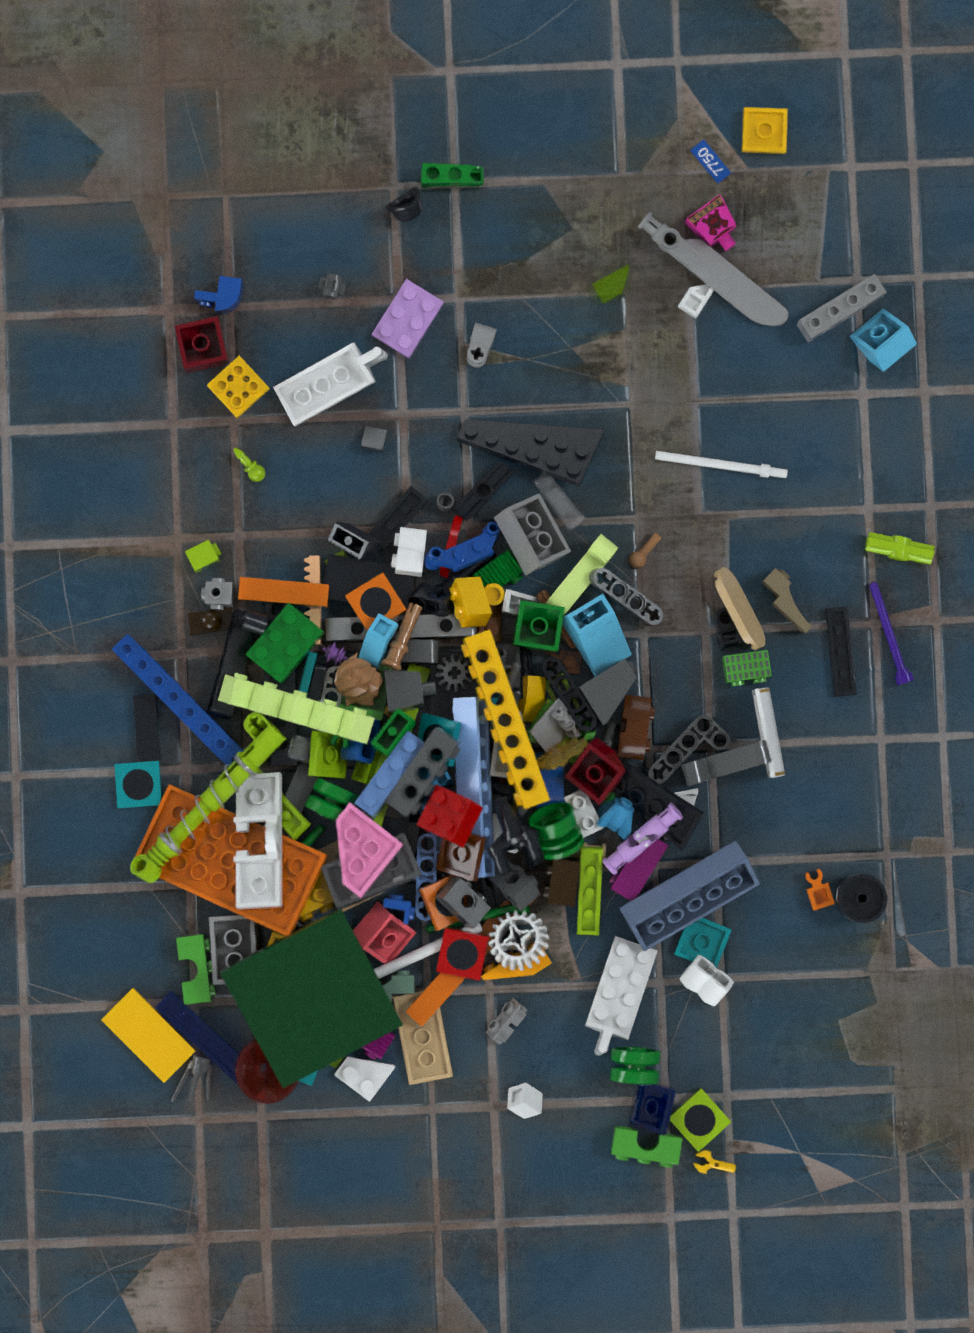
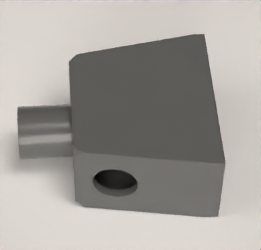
(406, 690)

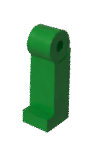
(451, 175)

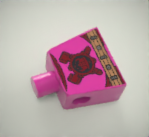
(713, 224)

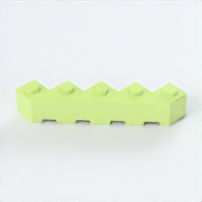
(296, 708)

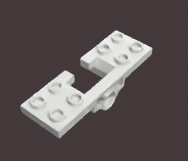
(260, 875)

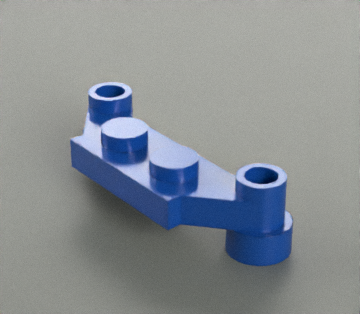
(464, 553)

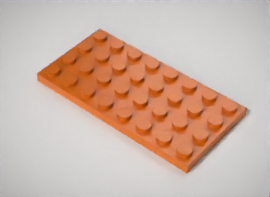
(208, 863)

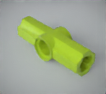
(899, 548)

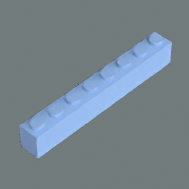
(473, 769)

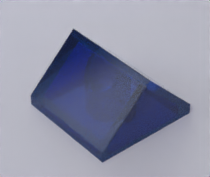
(653, 1107)

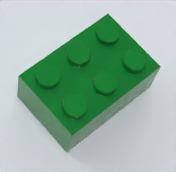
(285, 643)

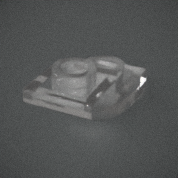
(300, 749)

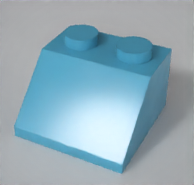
(883, 339)

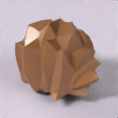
(358, 681)

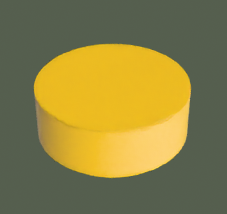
(494, 593)

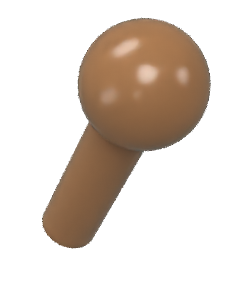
(638, 558)

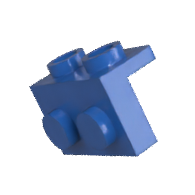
(398, 902)

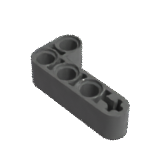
(683, 752)
(726, 763)

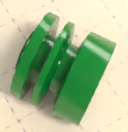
(557, 830)

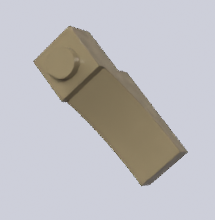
(778, 584)

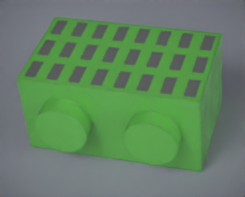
(746, 667)

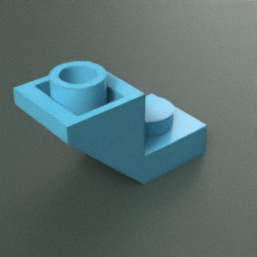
(376, 640)

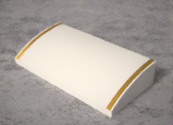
(768, 730)

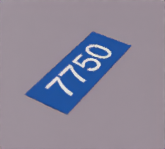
(710, 161)

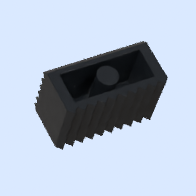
(355, 541)

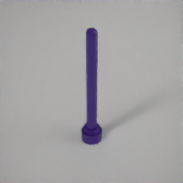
(902, 675)

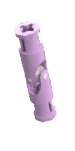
(645, 836)

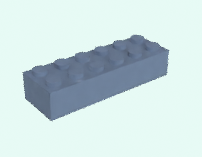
(689, 896)

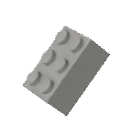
(532, 534)
(231, 941)

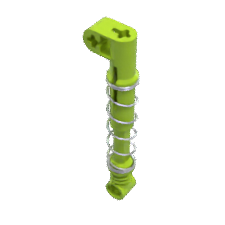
(244, 766)

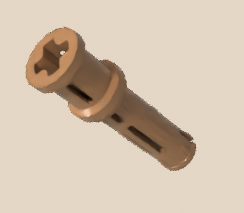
(399, 646)

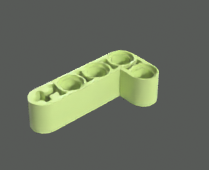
(578, 579)

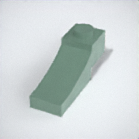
(401, 983)

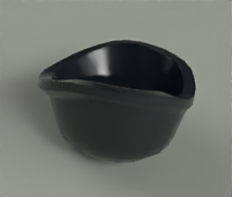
(406, 206)

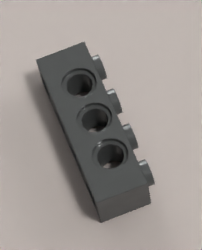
(399, 797)

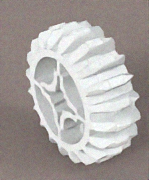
(511, 942)

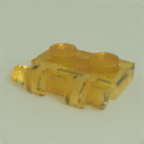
(561, 753)

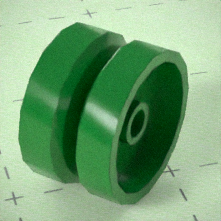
(334, 797)
(635, 1062)

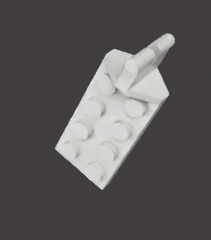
(328, 382)
(620, 991)

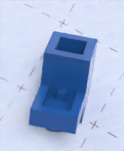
(225, 299)

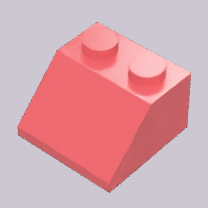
(383, 933)

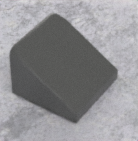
(374, 439)

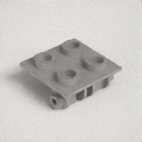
(554, 726)

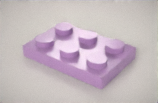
(407, 318)

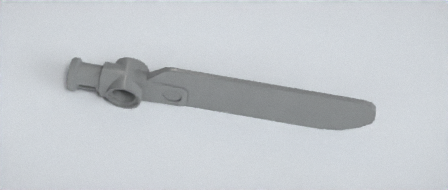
(718, 274)

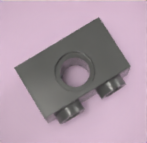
(516, 887)
(451, 897)

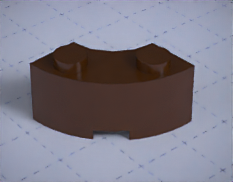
(634, 727)

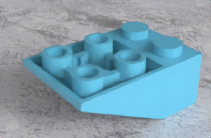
(597, 635)

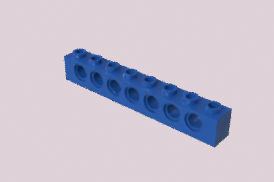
(177, 699)

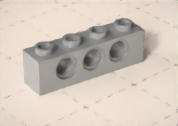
(841, 308)

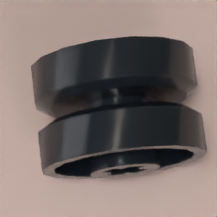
(847, 898)

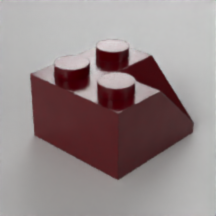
(202, 344)
(597, 771)

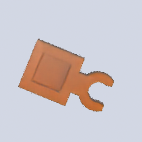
(819, 894)

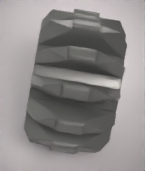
(448, 668)

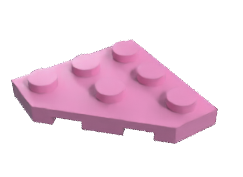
(363, 849)

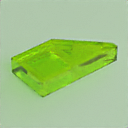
(611, 285)

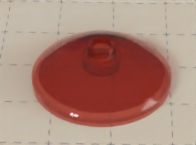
(254, 1083)

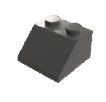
(508, 655)

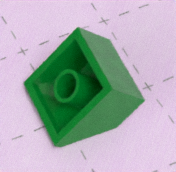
(538, 626)

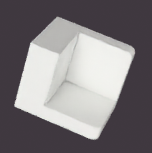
(524, 1100)

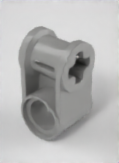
(480, 341)

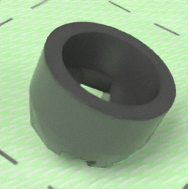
(439, 502)

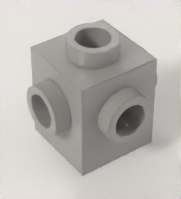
(226, 595)

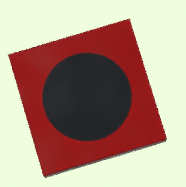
(462, 953)

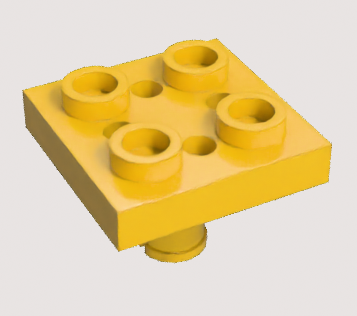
(239, 388)

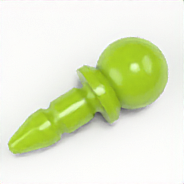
(255, 471)

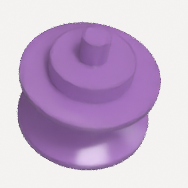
(335, 654)

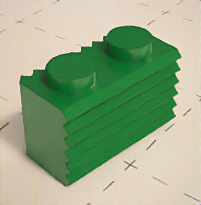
(501, 570)
(392, 732)

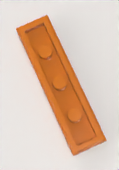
(283, 592)

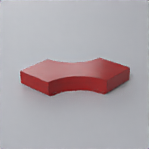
(452, 541)

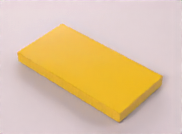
(148, 1035)

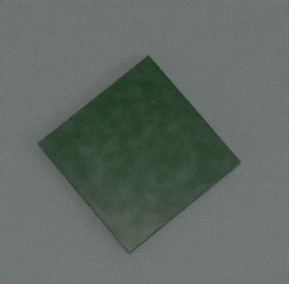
(311, 998)

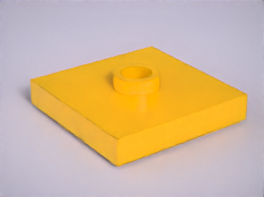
(764, 130)

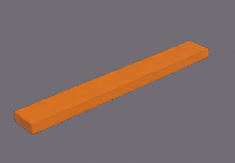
(445, 984)

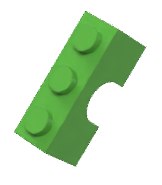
(196, 949)
(664, 1151)

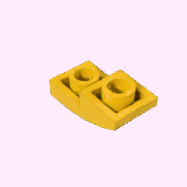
(533, 697)

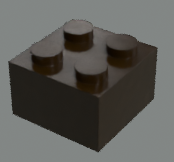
(562, 882)

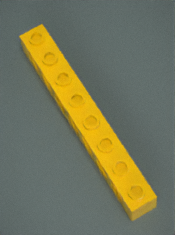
(485, 642)

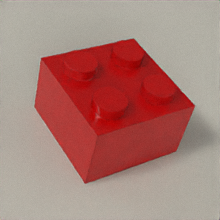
(449, 816)

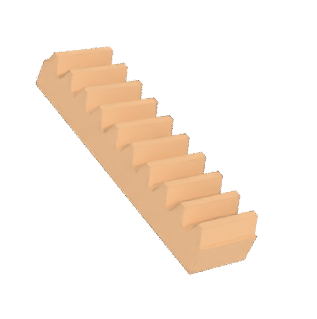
(314, 577)

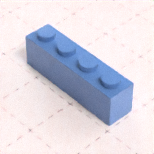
(374, 795)

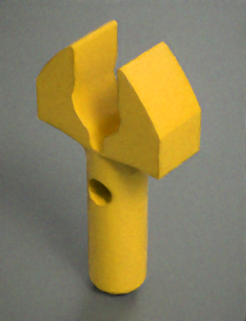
(716, 1164)

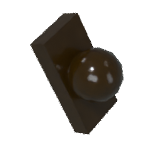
(210, 621)

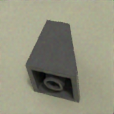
(608, 689)

